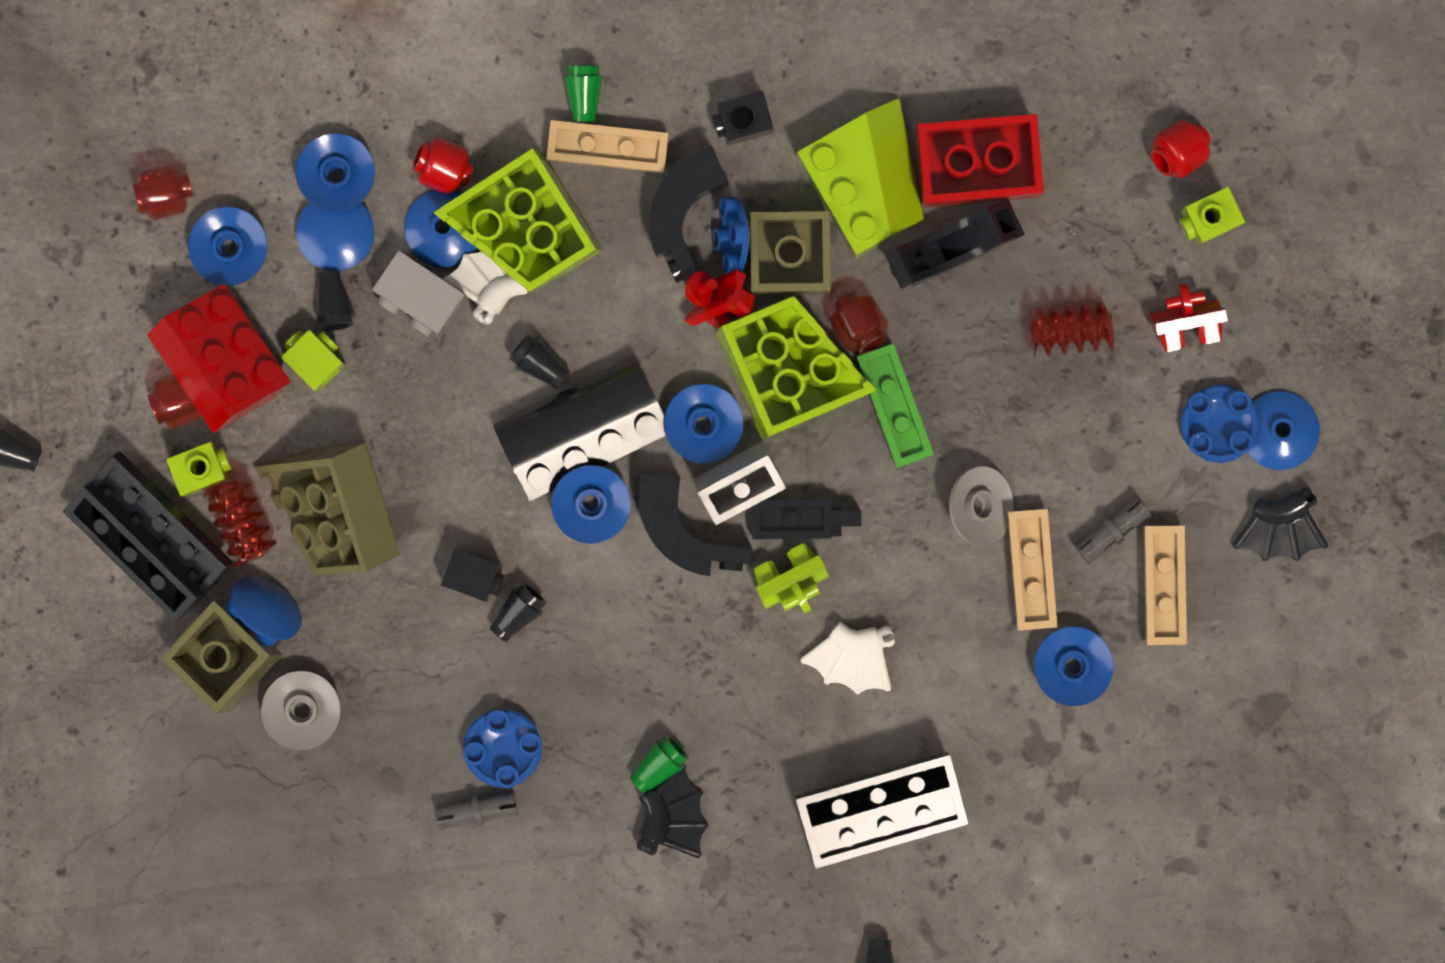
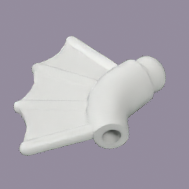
(484, 284)
(853, 657)

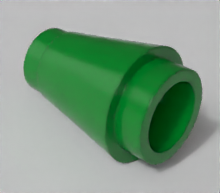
(583, 91)
(659, 764)

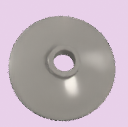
(981, 505)
(280, 715)

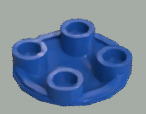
(733, 236)
(335, 238)
(1220, 423)
(265, 609)
(502, 748)

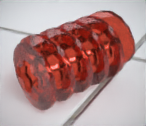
(1071, 328)
(240, 521)

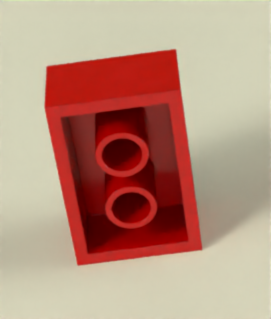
(979, 160)
(218, 358)

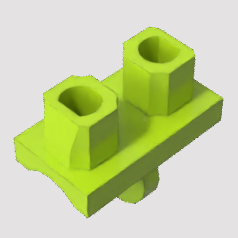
(794, 585)

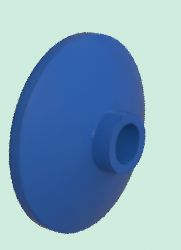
(332, 153)
(424, 240)
(207, 243)
(708, 402)
(1303, 435)
(594, 523)
(1094, 670)

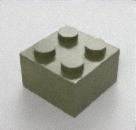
(790, 253)
(220, 658)

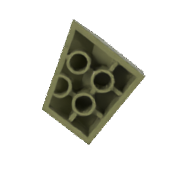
(333, 507)

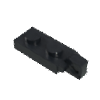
(801, 519)

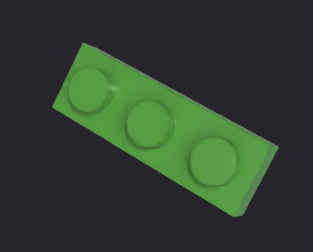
(895, 406)

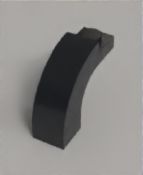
(679, 190)
(954, 245)
(662, 523)

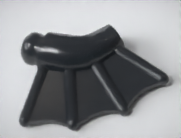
(1282, 527)
(672, 817)

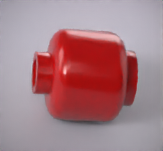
(1181, 149)
(442, 165)

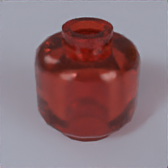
(162, 192)
(859, 323)
(172, 403)

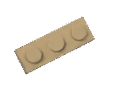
(607, 146)
(1032, 569)
(1165, 585)

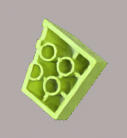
(866, 178)
(523, 222)
(788, 367)

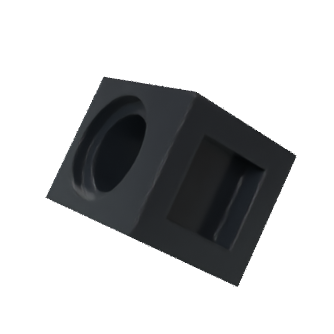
(753, 103)
(473, 575)

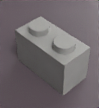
(419, 294)
(739, 483)

